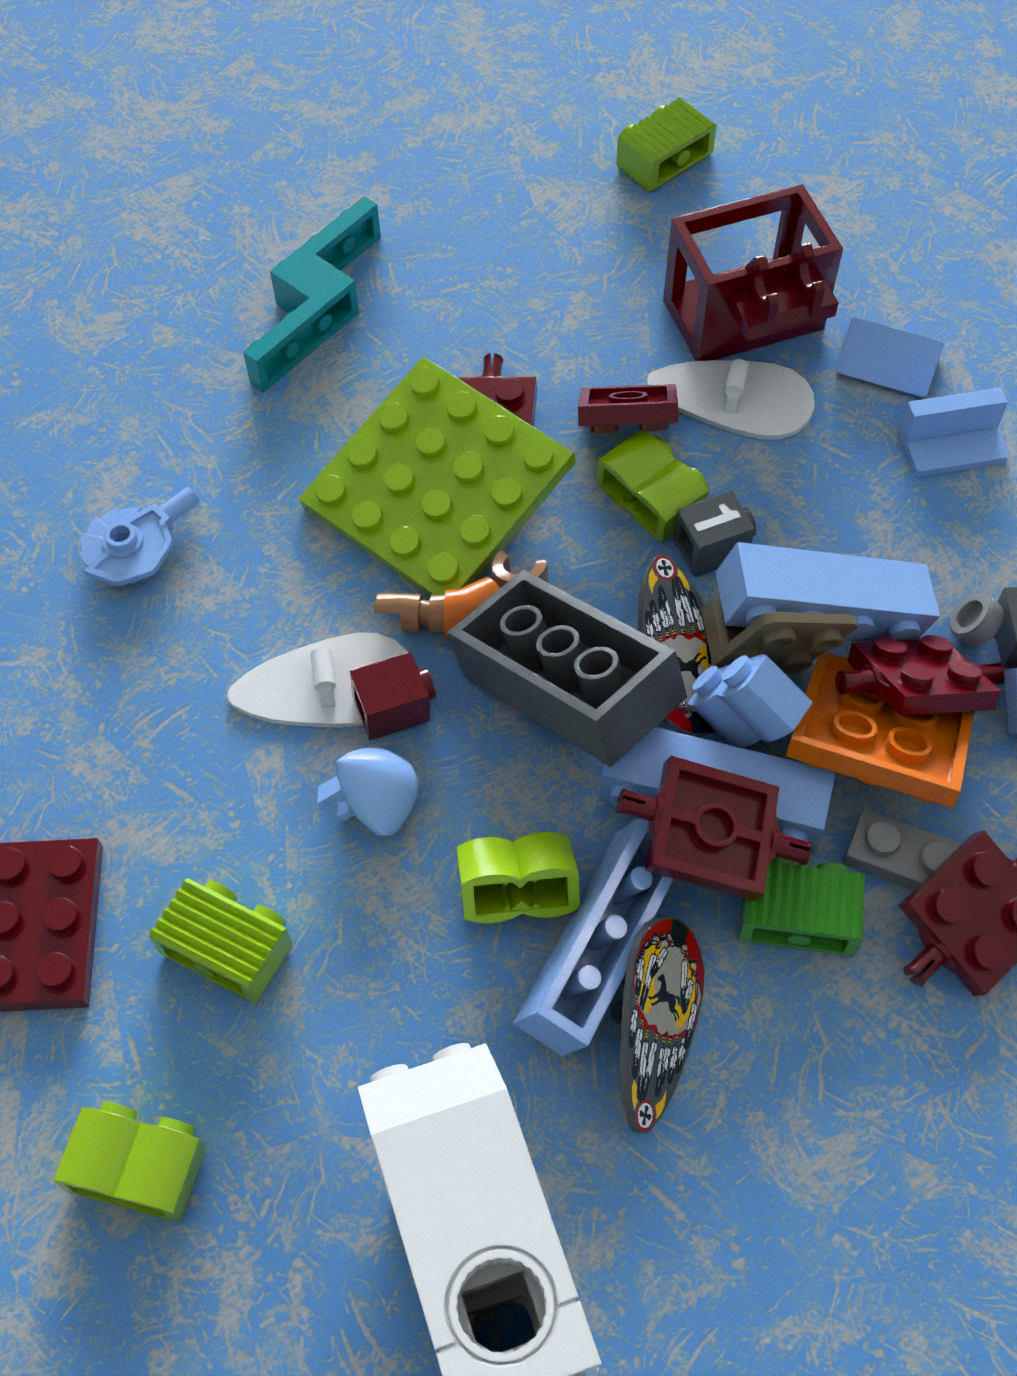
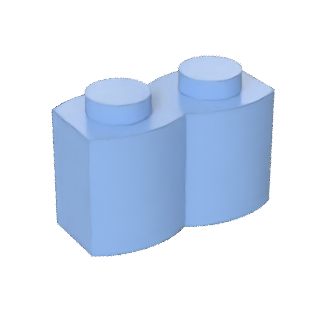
(749, 701)

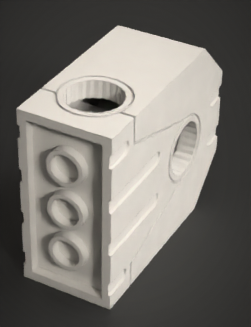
(474, 1215)

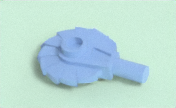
(132, 541)

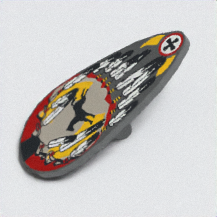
(673, 616)
(657, 1016)

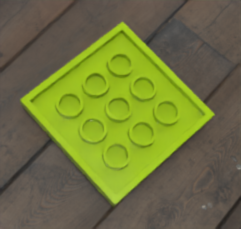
(437, 480)

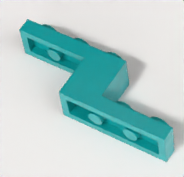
(313, 293)

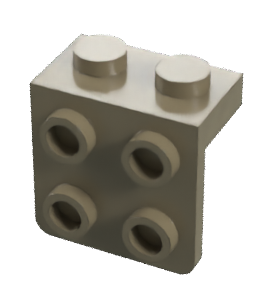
(785, 637)

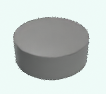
(976, 619)

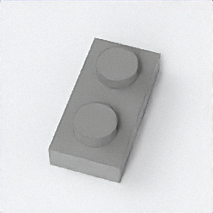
(896, 850)

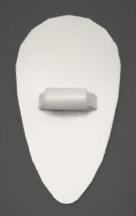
(741, 396)
(311, 682)

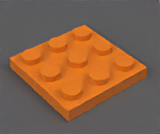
(875, 744)

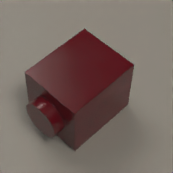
(392, 695)

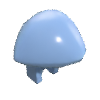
(373, 788)

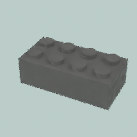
(569, 666)

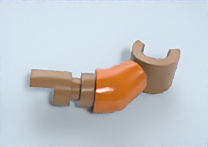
(447, 610)

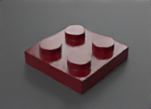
(613, 406)

